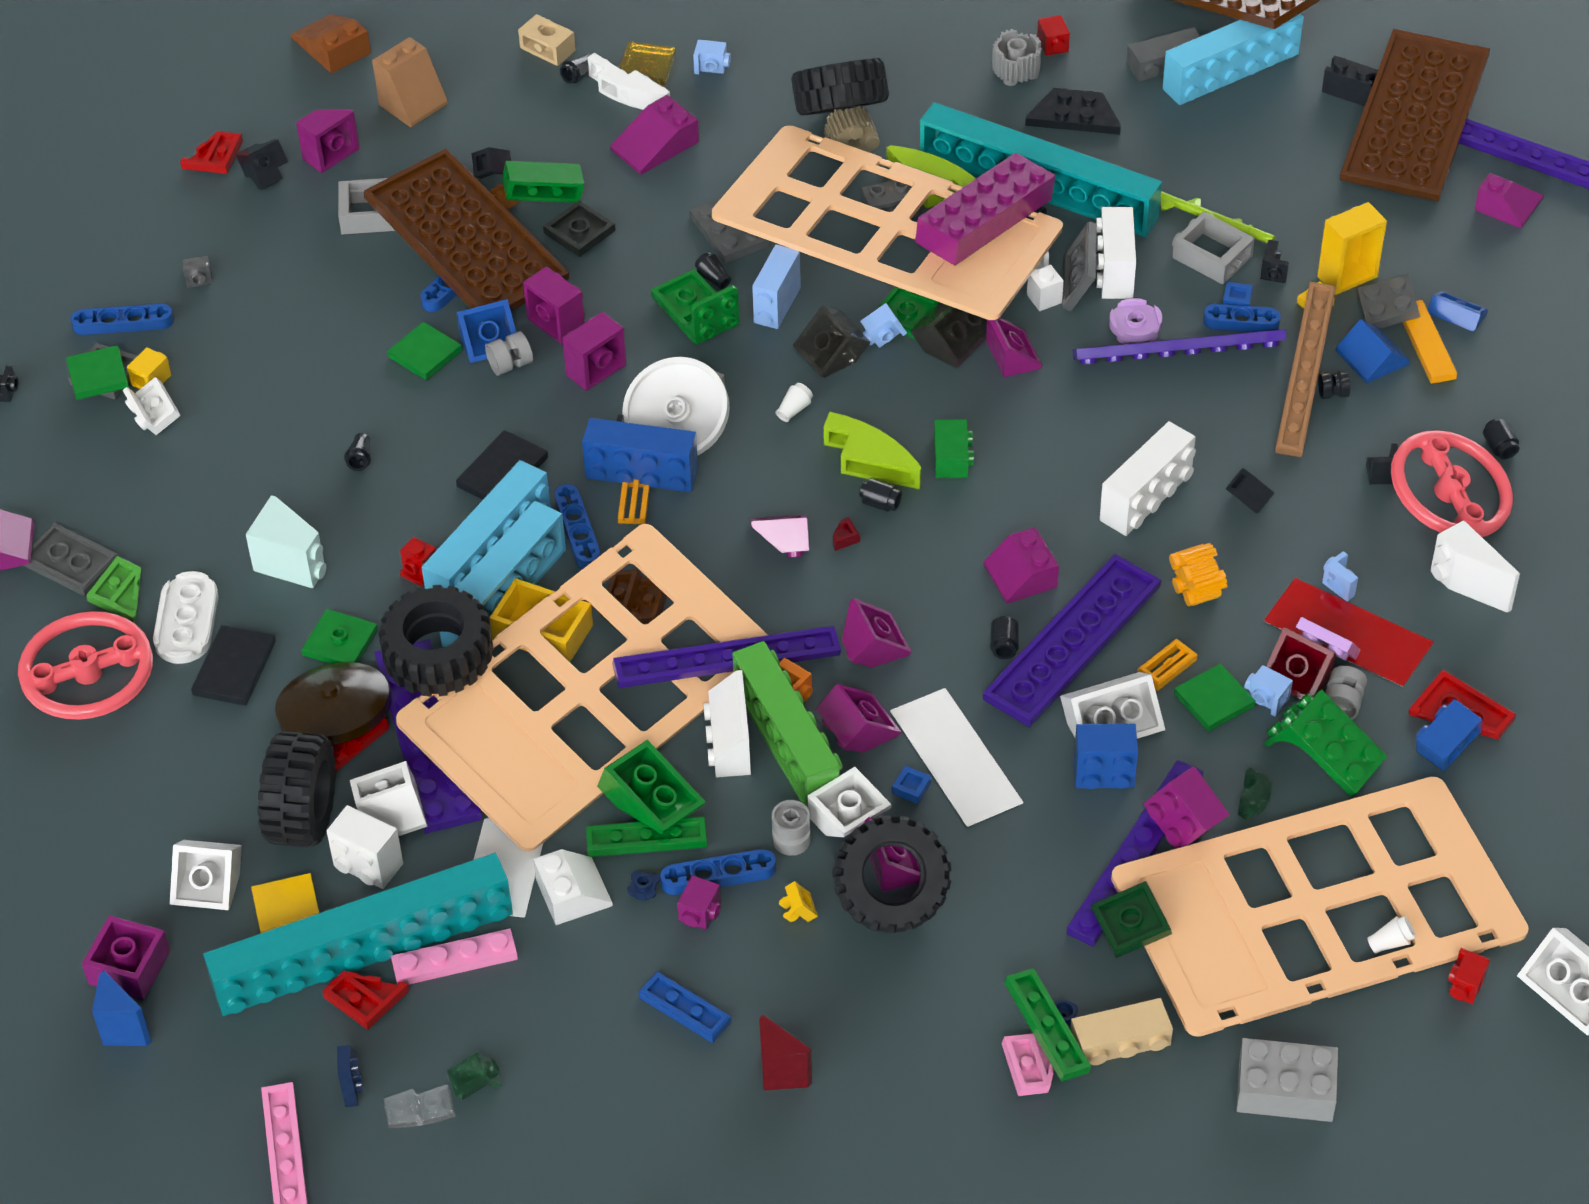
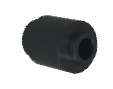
(1501, 438)
(880, 495)
(1004, 637)

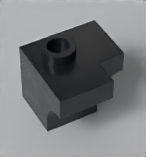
(262, 162)

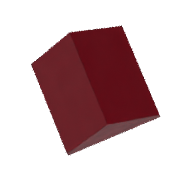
(1303, 662)
(783, 1058)

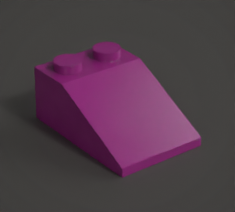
(656, 135)

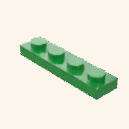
(640, 838)
(1047, 1025)

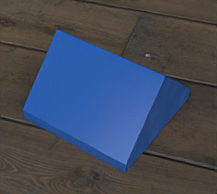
(484, 325)
(1370, 352)
(118, 1015)

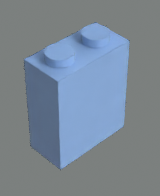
(776, 286)

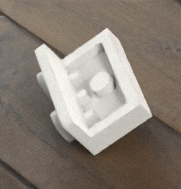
(152, 406)

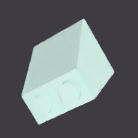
(285, 545)

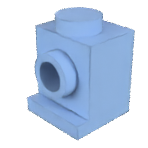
(711, 57)
(882, 326)
(1269, 689)

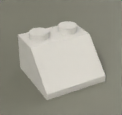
(845, 804)
(204, 874)
(570, 885)

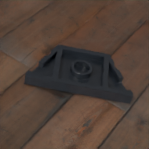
(1074, 111)

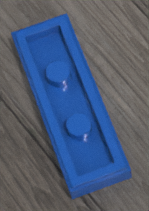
(684, 1007)

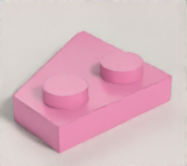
(1027, 1064)

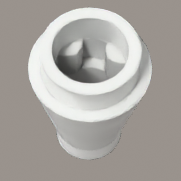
(795, 400)
(1392, 935)

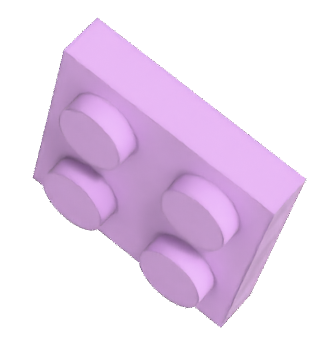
(1316, 633)

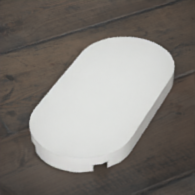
(185, 617)

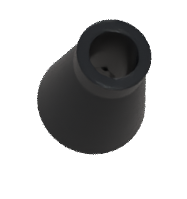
(574, 69)
(711, 269)
(358, 454)

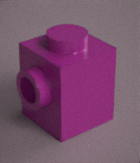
(699, 903)

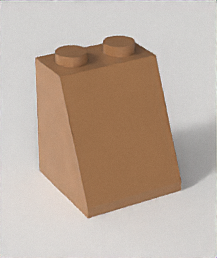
(408, 82)

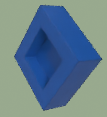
(1237, 294)
(911, 784)

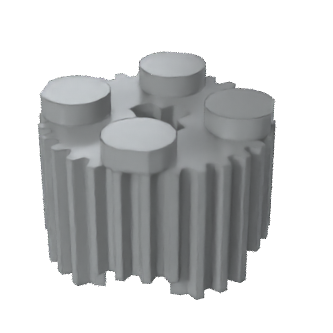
(1016, 57)

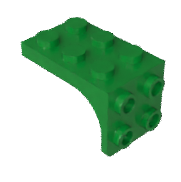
(697, 306)
(1329, 739)

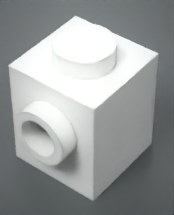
(1045, 288)

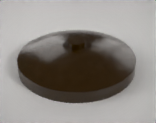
(334, 701)

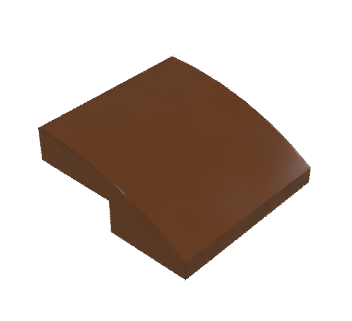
(637, 595)

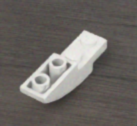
(629, 89)

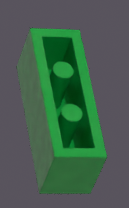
(542, 181)

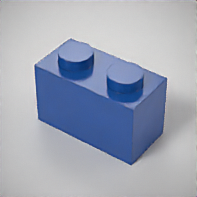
(1448, 734)

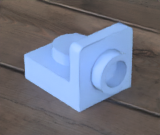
(1339, 578)

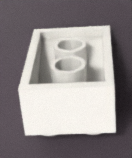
(1473, 567)

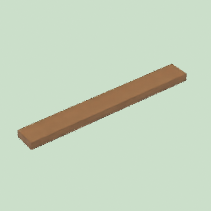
(1305, 370)

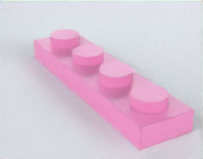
(454, 957)

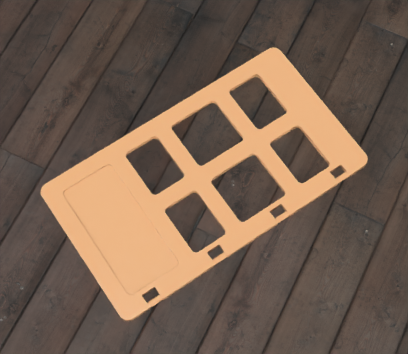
(978, 285)
(509, 754)
(1217, 941)

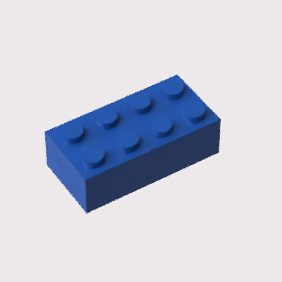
(640, 452)

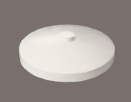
(679, 396)

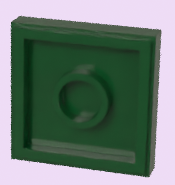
(1131, 919)

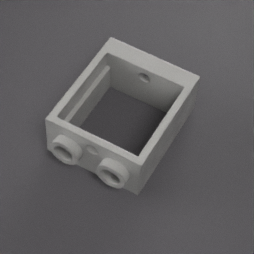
(358, 222)
(1216, 268)

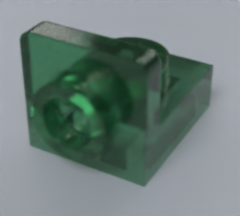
(474, 1074)

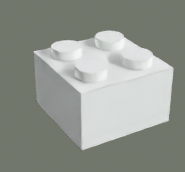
(365, 847)

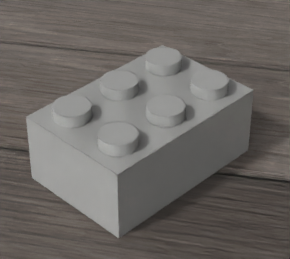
(1287, 1079)

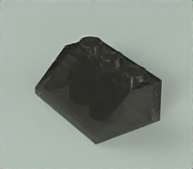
(950, 334)

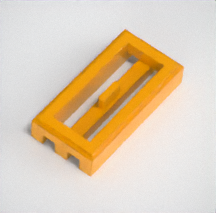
(623, 500)
(1172, 666)

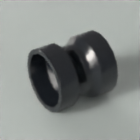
(1334, 384)

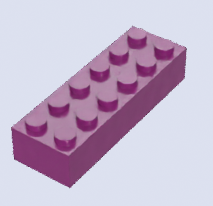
(984, 209)

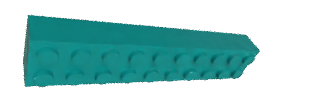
(1080, 180)
(358, 934)

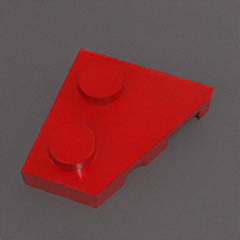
(363, 997)

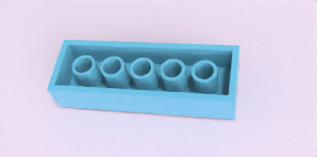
(1227, 57)
(486, 525)
(521, 553)

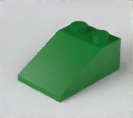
(649, 788)

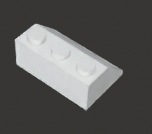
(1118, 701)
(728, 727)
(1561, 975)

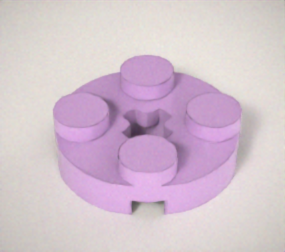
(1144, 330)

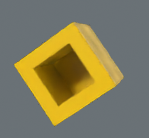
(147, 367)

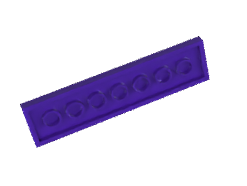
(1071, 640)
(440, 797)

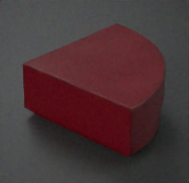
(845, 534)

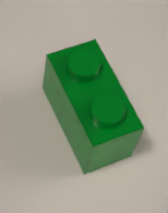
(951, 448)

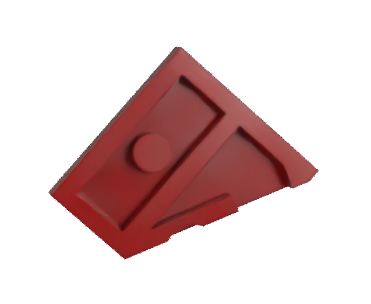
(215, 154)

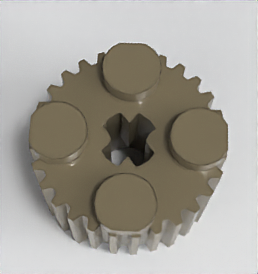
(852, 128)

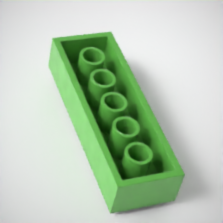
(785, 722)

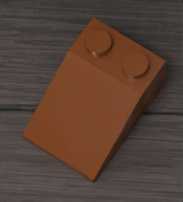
(334, 41)

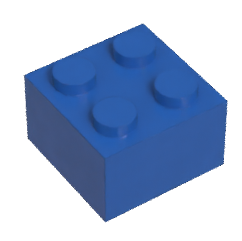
(1105, 756)

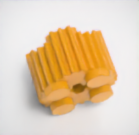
(1197, 574)

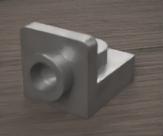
(197, 271)

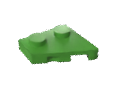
(118, 589)

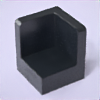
(489, 161)
(1380, 467)
(1250, 490)

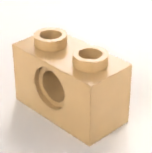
(547, 40)

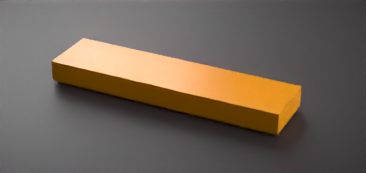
(1430, 347)

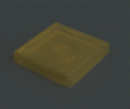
(649, 60)

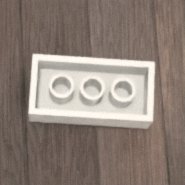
(1147, 478)

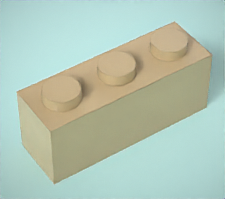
(1123, 1031)

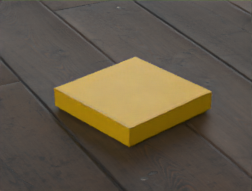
(284, 901)

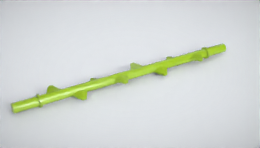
(1194, 207)

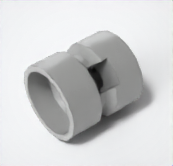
(500, 357)
(1347, 689)
(791, 827)

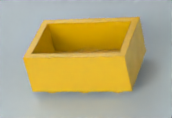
(1352, 247)
(563, 634)

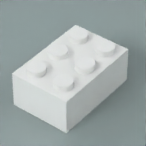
(1116, 253)

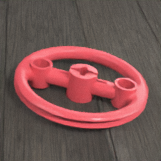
(1451, 481)
(85, 665)

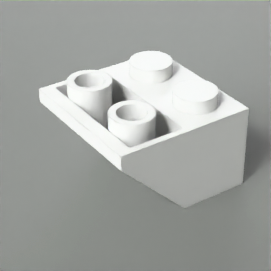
(390, 797)

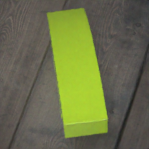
(930, 164)
(870, 452)

